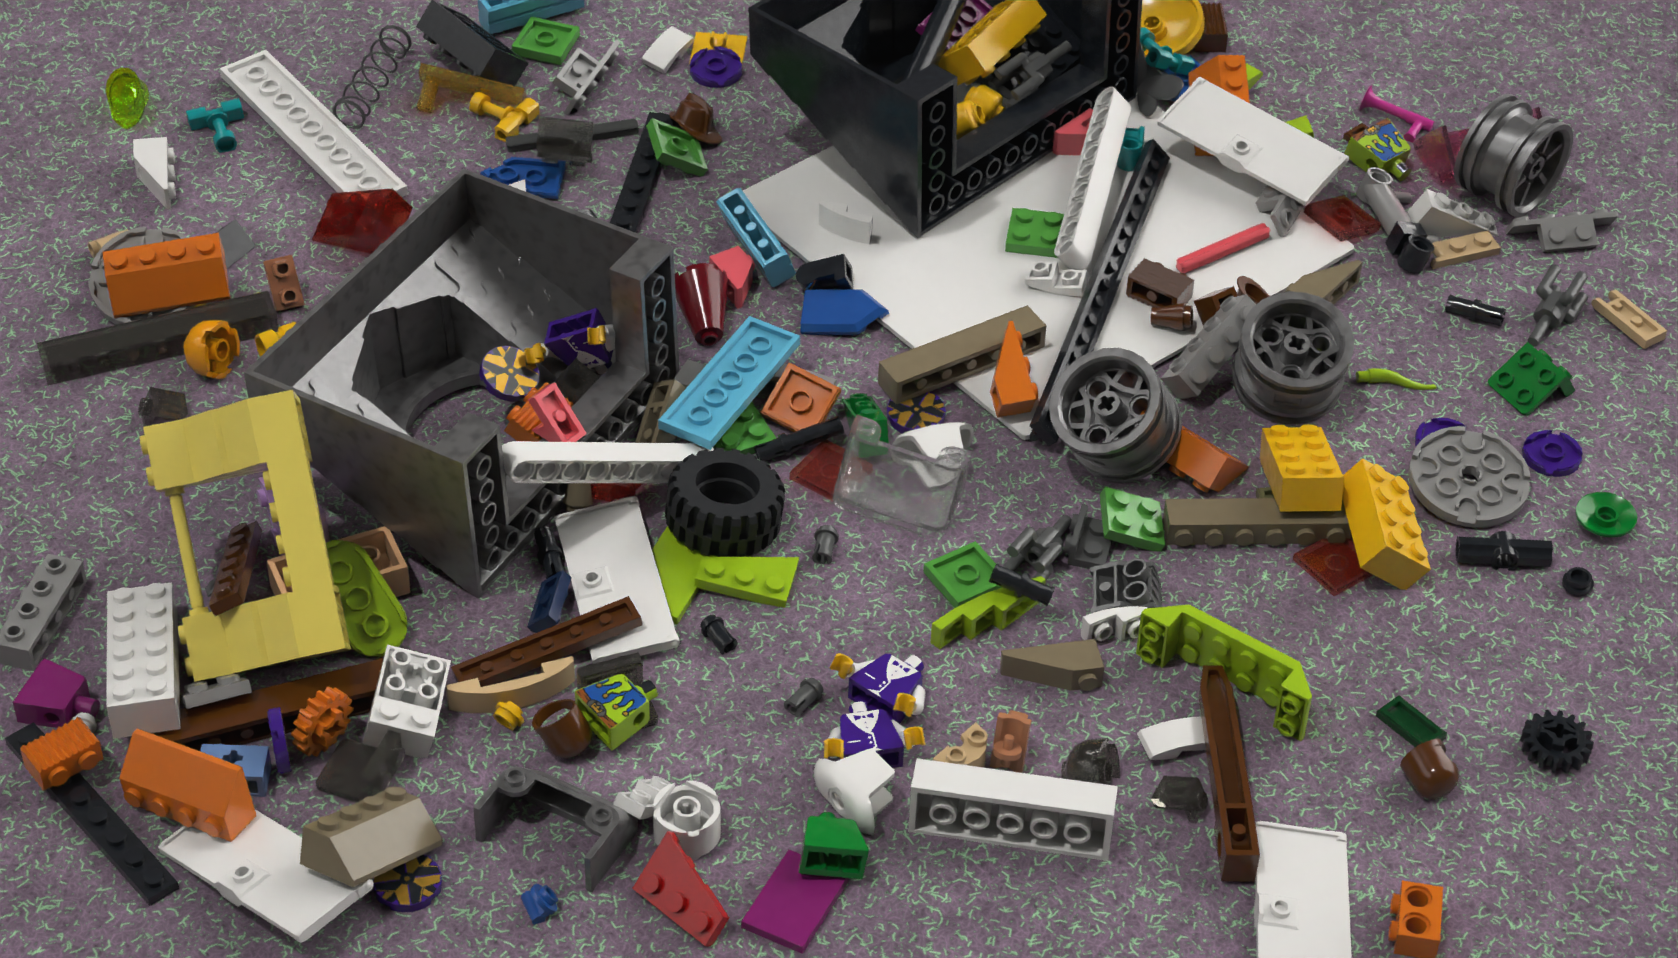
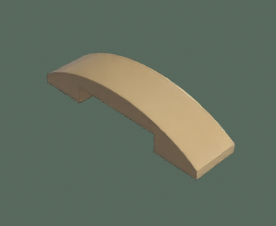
(525, 691)

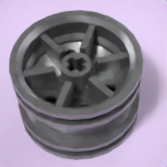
(1513, 155)

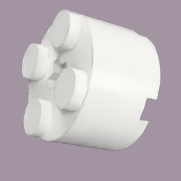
(690, 813)

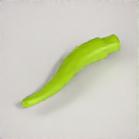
(1379, 375)

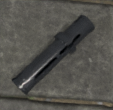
(803, 438)

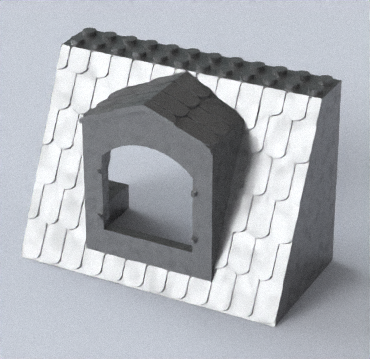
(414, 325)

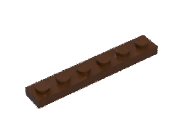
(235, 567)
(550, 644)

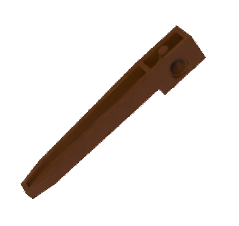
(1229, 782)

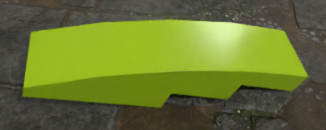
(971, 618)

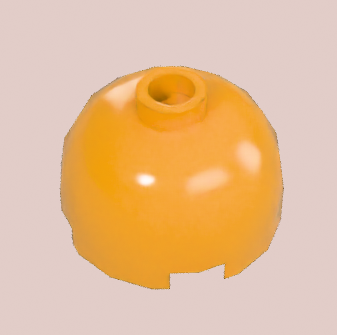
(211, 348)

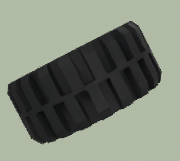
(719, 528)

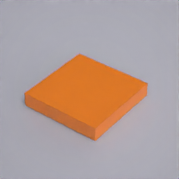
(800, 399)

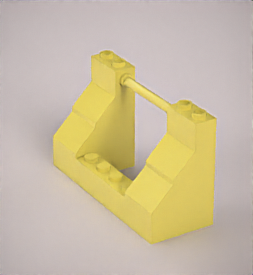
(233, 442)

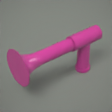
(1418, 122)

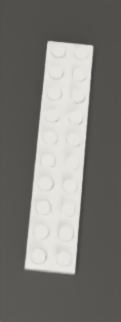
(308, 126)

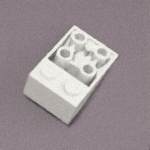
(407, 700)

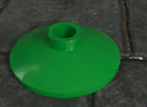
(1606, 514)

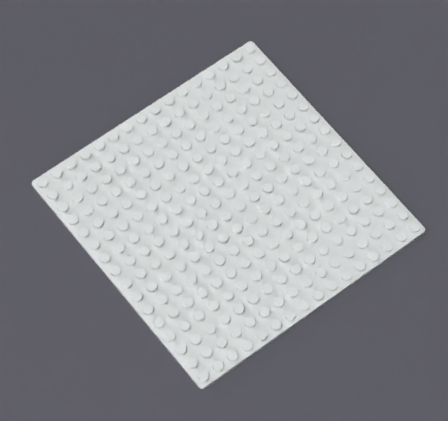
(964, 276)

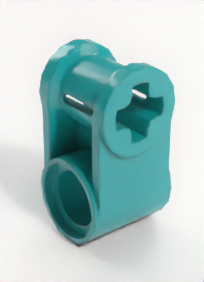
(1131, 148)

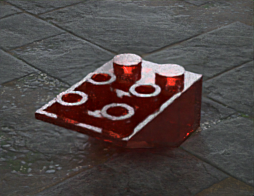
(362, 219)

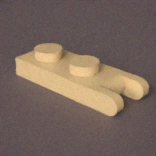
(1464, 249)
(1630, 319)

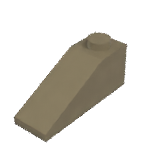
(1329, 283)
(661, 398)
(1059, 665)

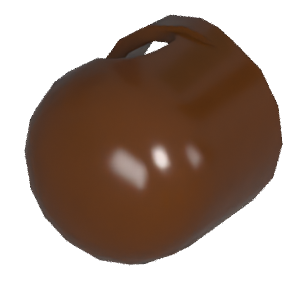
(566, 736)
(1430, 770)

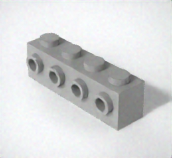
(1209, 349)
(40, 611)

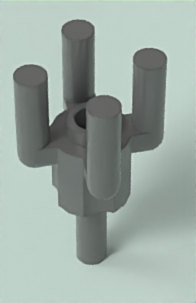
(1027, 71)
(1555, 304)
(1038, 547)

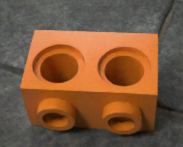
(1417, 920)

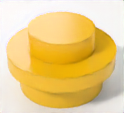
(508, 715)

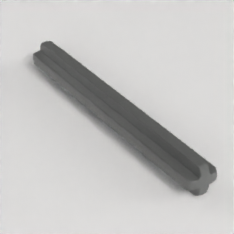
(600, 131)

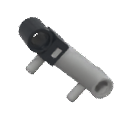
(1404, 236)

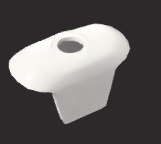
(934, 438)
(856, 786)

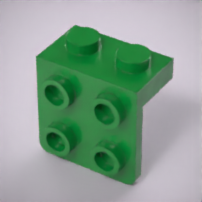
(1530, 379)

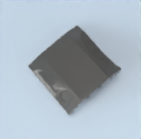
(1126, 585)

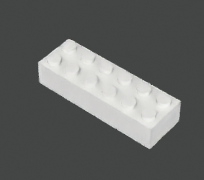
(142, 660)
(1012, 809)

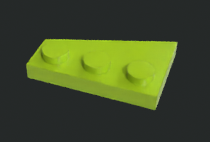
(749, 578)

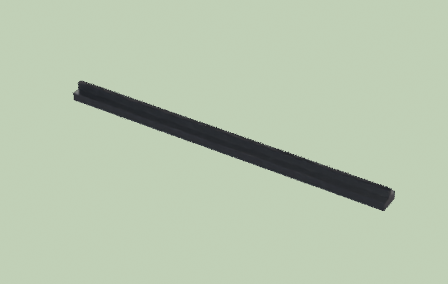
(1105, 277)

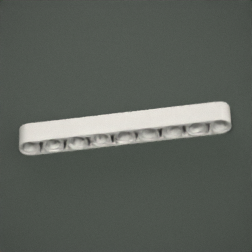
(1093, 180)
(593, 461)

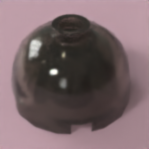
(1092, 762)

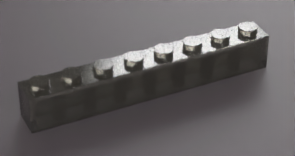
(149, 338)

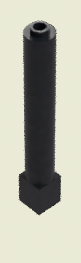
(935, 35)

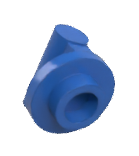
(539, 902)

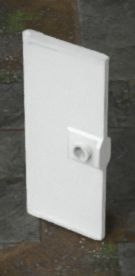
(1253, 141)
(611, 560)
(265, 875)
(1301, 893)

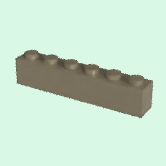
(956, 355)
(1248, 522)

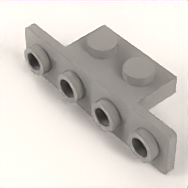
(579, 75)
(1284, 209)
(1564, 232)

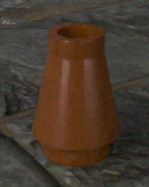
(1173, 316)

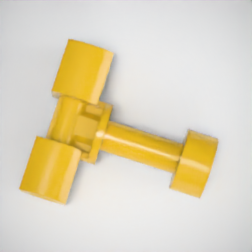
(509, 117)

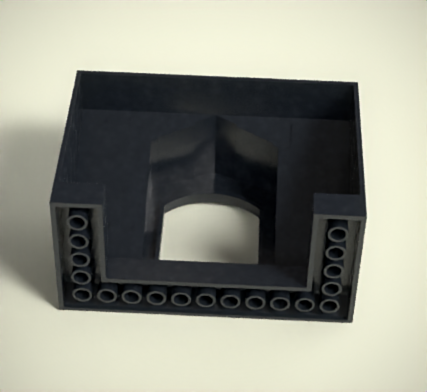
(846, 72)

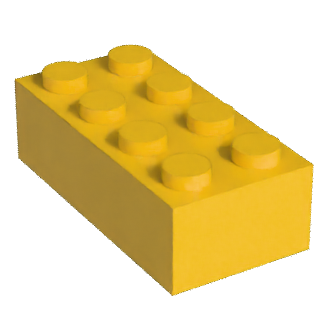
(992, 39)
(1301, 468)
(1384, 525)

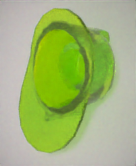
(126, 89)

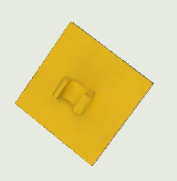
(710, 40)

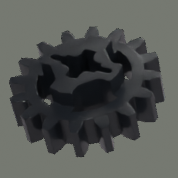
(1556, 741)

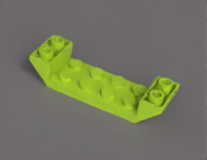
(1246, 660)

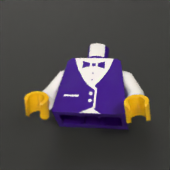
(579, 337)
(885, 683)
(874, 731)

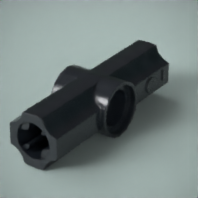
(1503, 551)

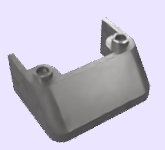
(597, 814)

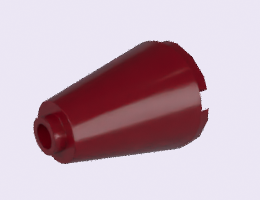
(702, 299)

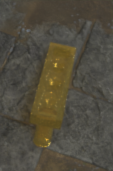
(436, 77)

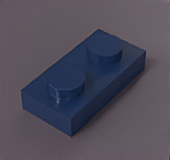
(549, 602)

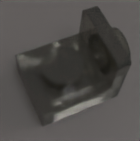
(162, 404)
(1181, 794)

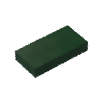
(1409, 722)

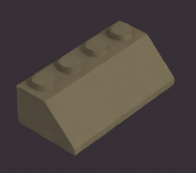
(369, 837)

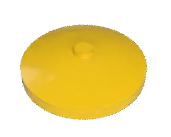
(1174, 23)

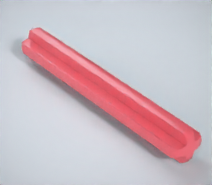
(1222, 248)

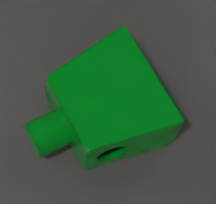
(833, 848)

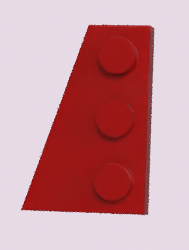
(680, 893)

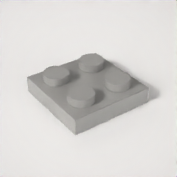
(226, 687)

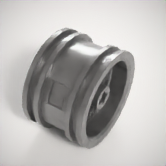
(1304, 365)
(1104, 399)

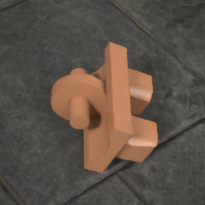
(283, 283)
(1011, 741)

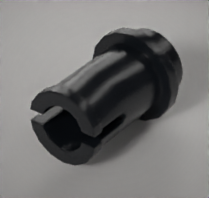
(714, 629)

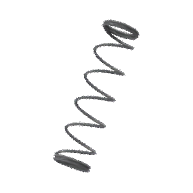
(343, 100)

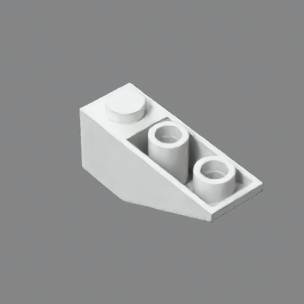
(153, 167)
(1449, 218)

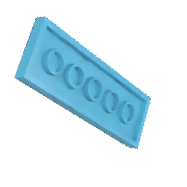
(729, 382)

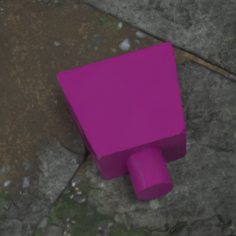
(53, 696)

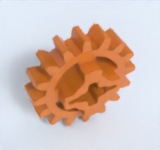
(322, 721)

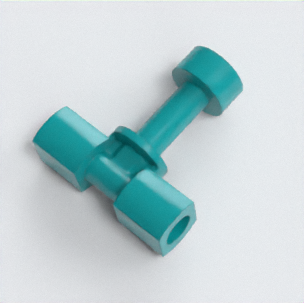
(1162, 56)
(217, 120)

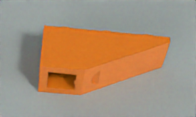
(1011, 383)

